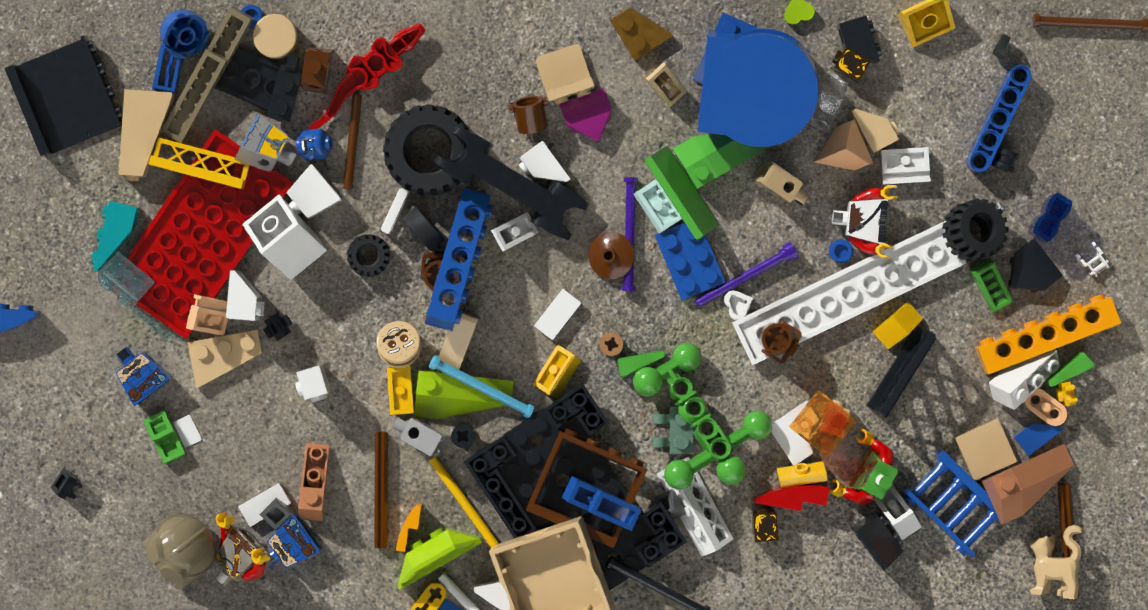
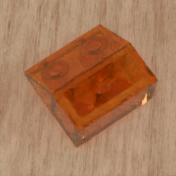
(823, 423)

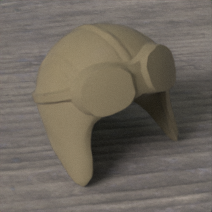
(181, 549)

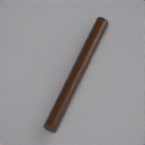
(352, 141)

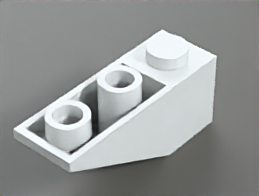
(1020, 380)

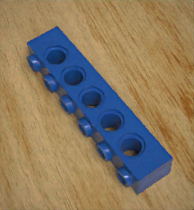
(446, 316)

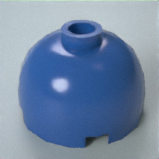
(183, 33)

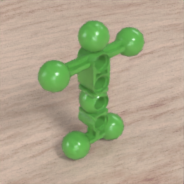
(680, 473)

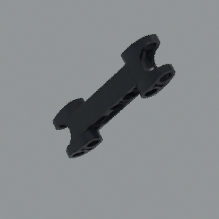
(476, 162)

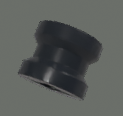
(1005, 160)
(465, 437)

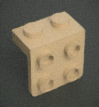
(564, 74)

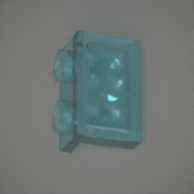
(124, 280)

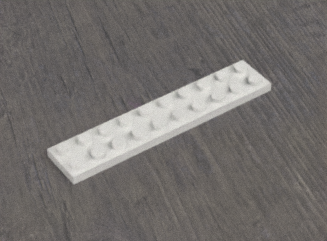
(852, 290)

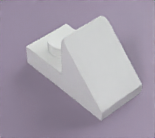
(514, 231)

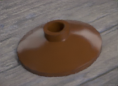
(622, 257)

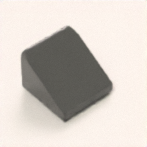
(671, 503)
(276, 513)

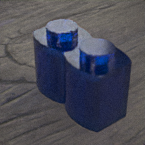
(1053, 210)

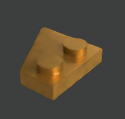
(639, 33)

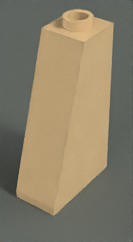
(141, 126)

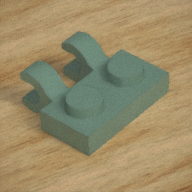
(680, 435)

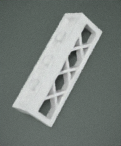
(698, 526)

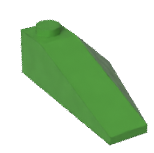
(711, 156)

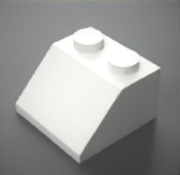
(243, 299)

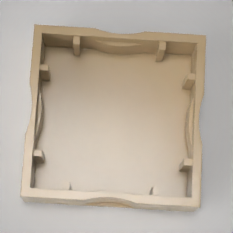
(552, 570)

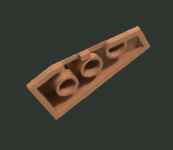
(1023, 485)

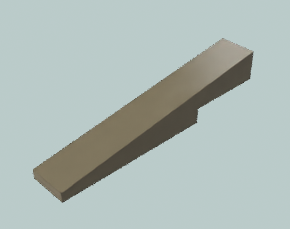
(207, 73)

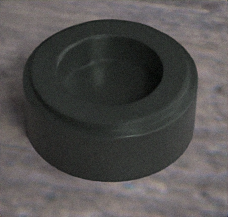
(1001, 45)

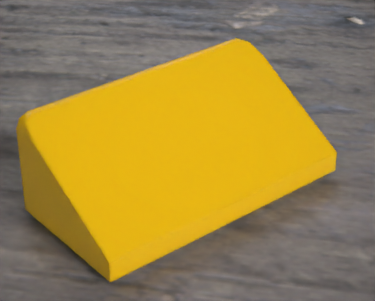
(557, 372)

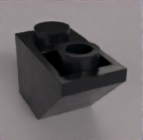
(857, 36)

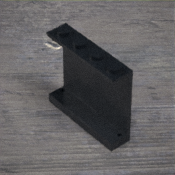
(65, 97)

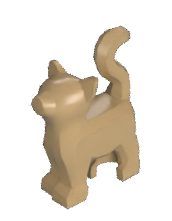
(1053, 568)

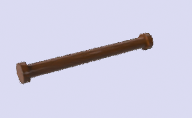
(1090, 23)

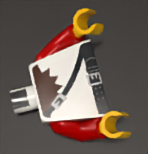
(867, 220)

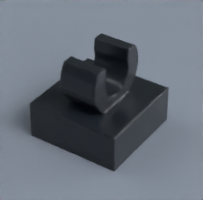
(64, 483)

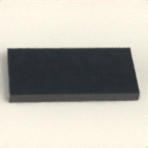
(249, 78)

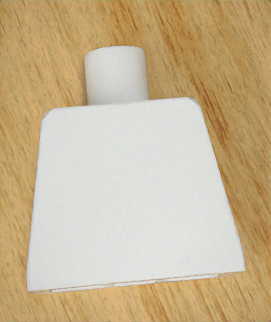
(312, 193)

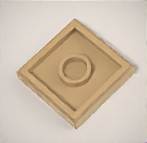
(985, 449)

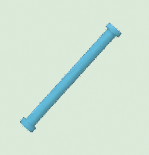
(436, 363)

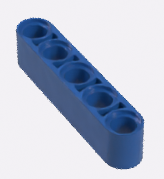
(1007, 110)

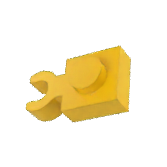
(1066, 394)

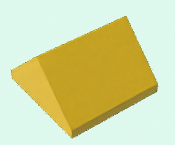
(926, 21)

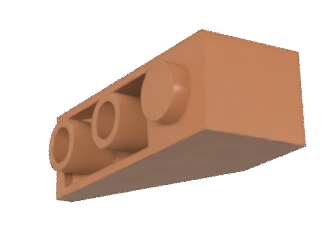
(314, 482)

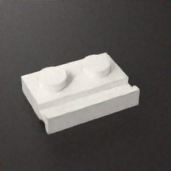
(905, 165)

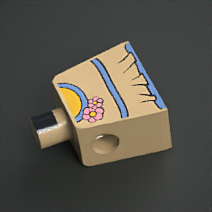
(773, 178)

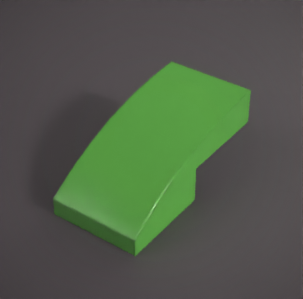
(165, 437)

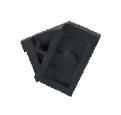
(1032, 268)

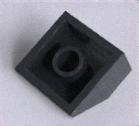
(878, 540)

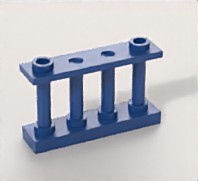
(961, 480)

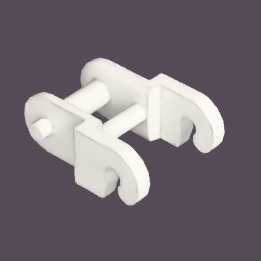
(1098, 256)

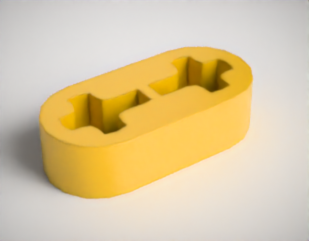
(434, 605)

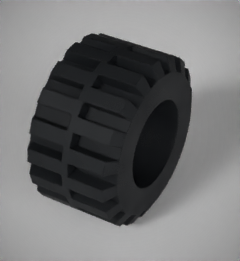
(990, 223)

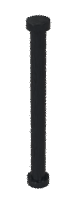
(654, 585)

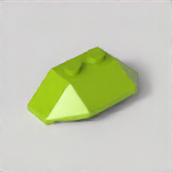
(434, 553)

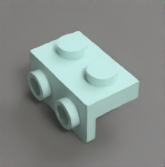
(657, 206)

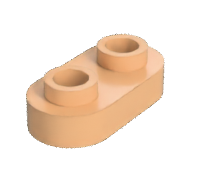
(1044, 406)

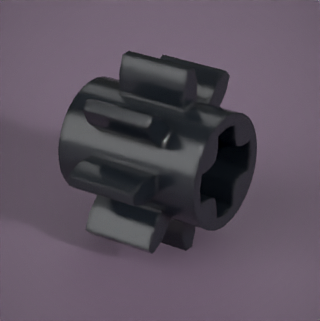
(277, 326)

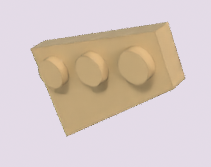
(221, 354)

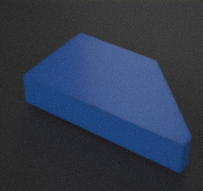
(1035, 436)

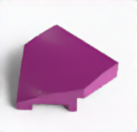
(588, 114)

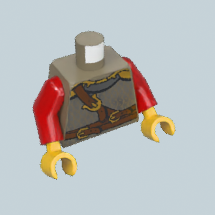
(239, 553)

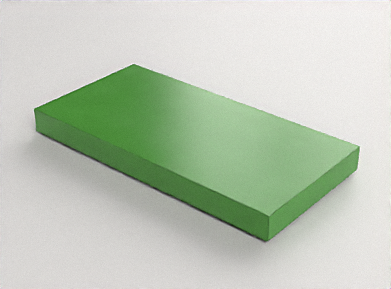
(681, 192)

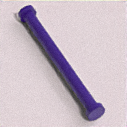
(630, 227)

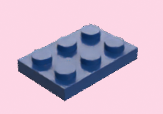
(689, 261)

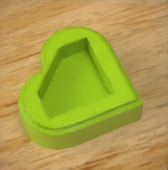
(798, 11)

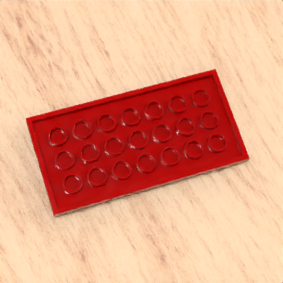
(201, 235)

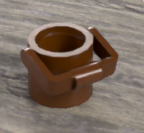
(529, 114)
(431, 272)
(778, 339)

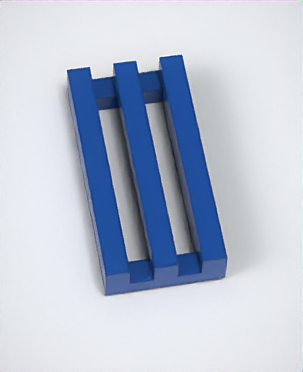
(165, 88)

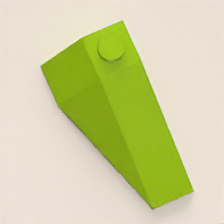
(444, 396)

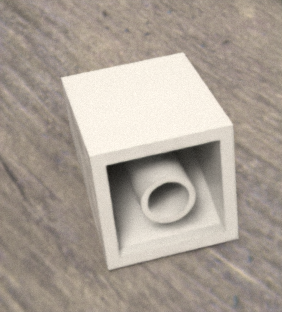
(284, 237)

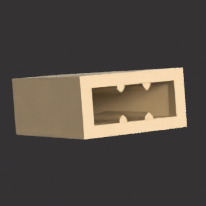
(458, 341)

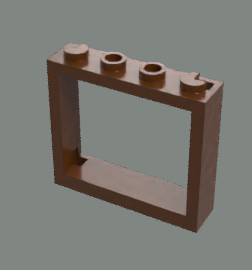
(594, 447)

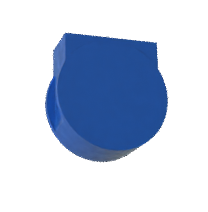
(757, 87)

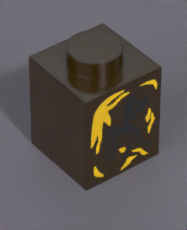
(850, 64)
(765, 525)

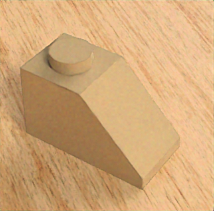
(875, 130)

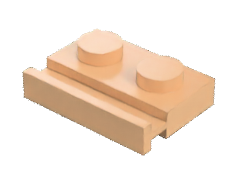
(208, 315)

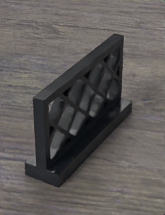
(901, 371)

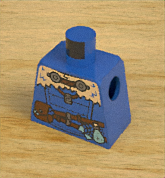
(140, 375)
(292, 543)

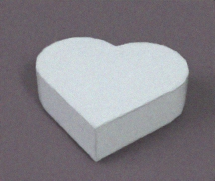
(737, 303)

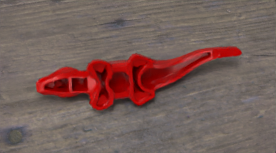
(366, 70)

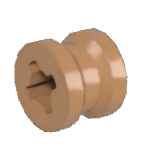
(611, 341)

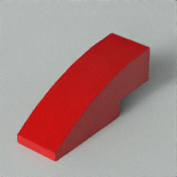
(794, 496)

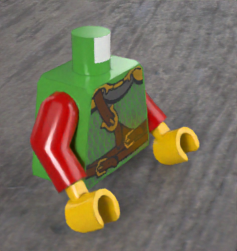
(873, 474)

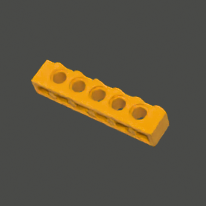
(1105, 318)

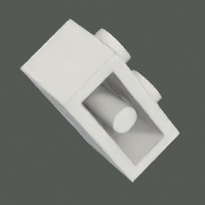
(313, 383)

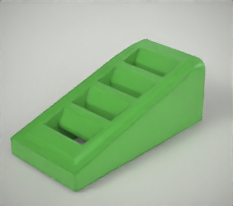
(981, 268)
(635, 362)
(1074, 366)

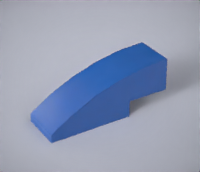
(601, 503)

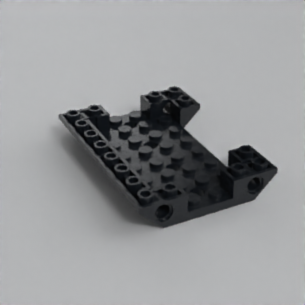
(511, 468)

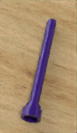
(786, 253)

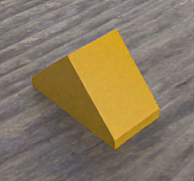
(898, 325)

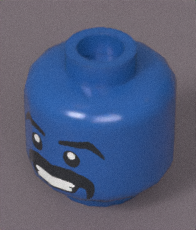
(314, 144)

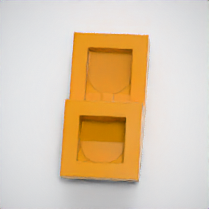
(411, 522)

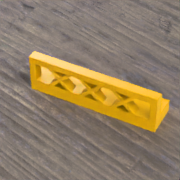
(191, 170)

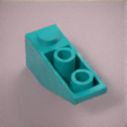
(117, 228)

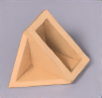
(845, 148)

